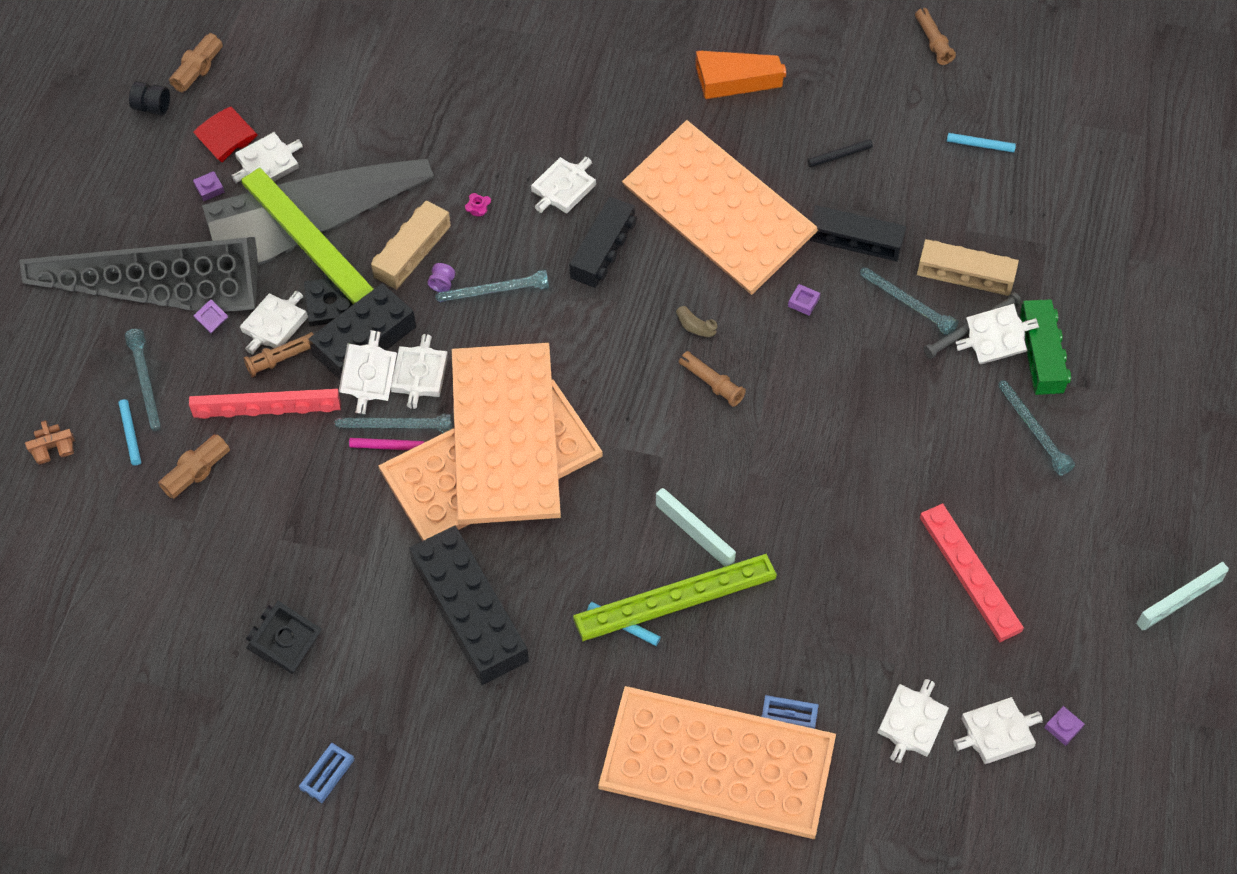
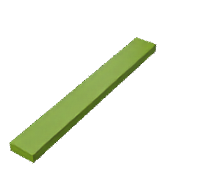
(306, 235)
(674, 597)

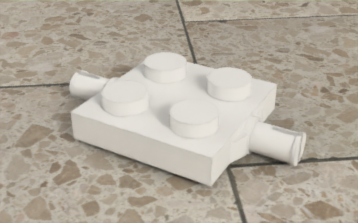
(270, 155)
(563, 185)
(273, 321)
(997, 334)
(419, 371)
(367, 372)
(912, 720)
(998, 730)

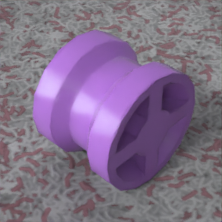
(441, 277)

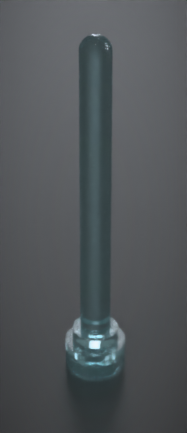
(537, 280)
(945, 323)
(135, 340)
(441, 423)
(1061, 463)

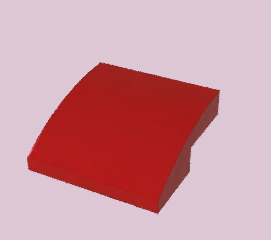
(225, 133)

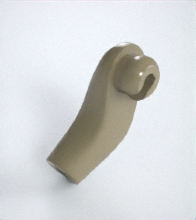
(694, 324)

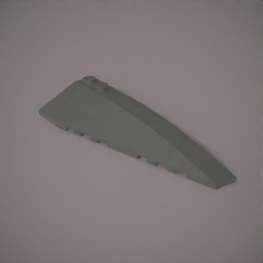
(324, 199)
(160, 275)

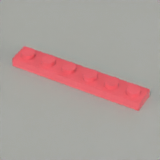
(265, 403)
(971, 573)

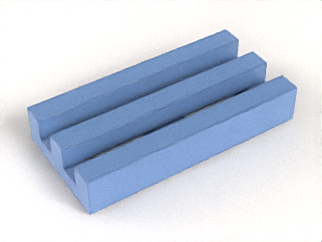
(793, 704)
(322, 795)

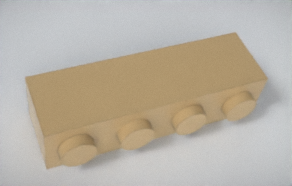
(410, 244)
(967, 267)

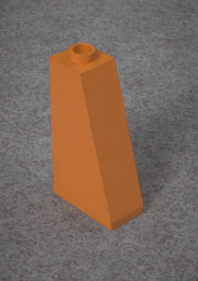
(737, 73)

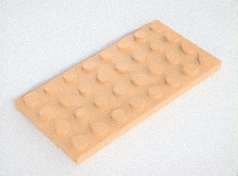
(720, 207)
(504, 434)
(427, 474)
(718, 762)

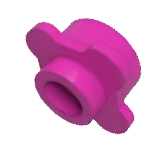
(477, 204)

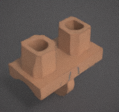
(62, 440)

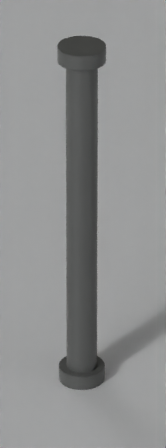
(931, 350)

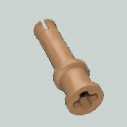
(938, 42)
(269, 358)
(720, 384)

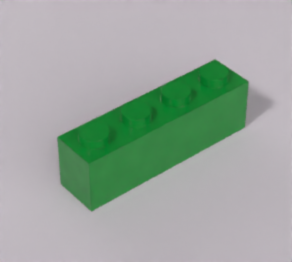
(1044, 348)

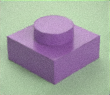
(208, 186)
(804, 299)
(210, 316)
(1064, 725)

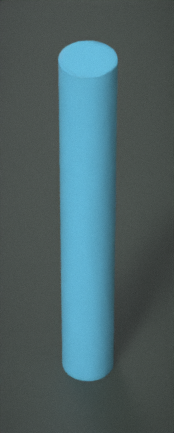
(981, 142)
(129, 432)
(636, 630)

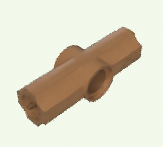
(195, 62)
(194, 466)

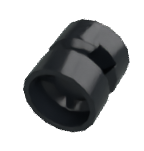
(150, 98)

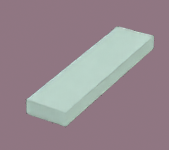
(695, 528)
(1182, 596)

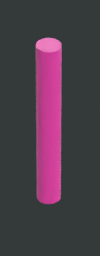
(383, 444)

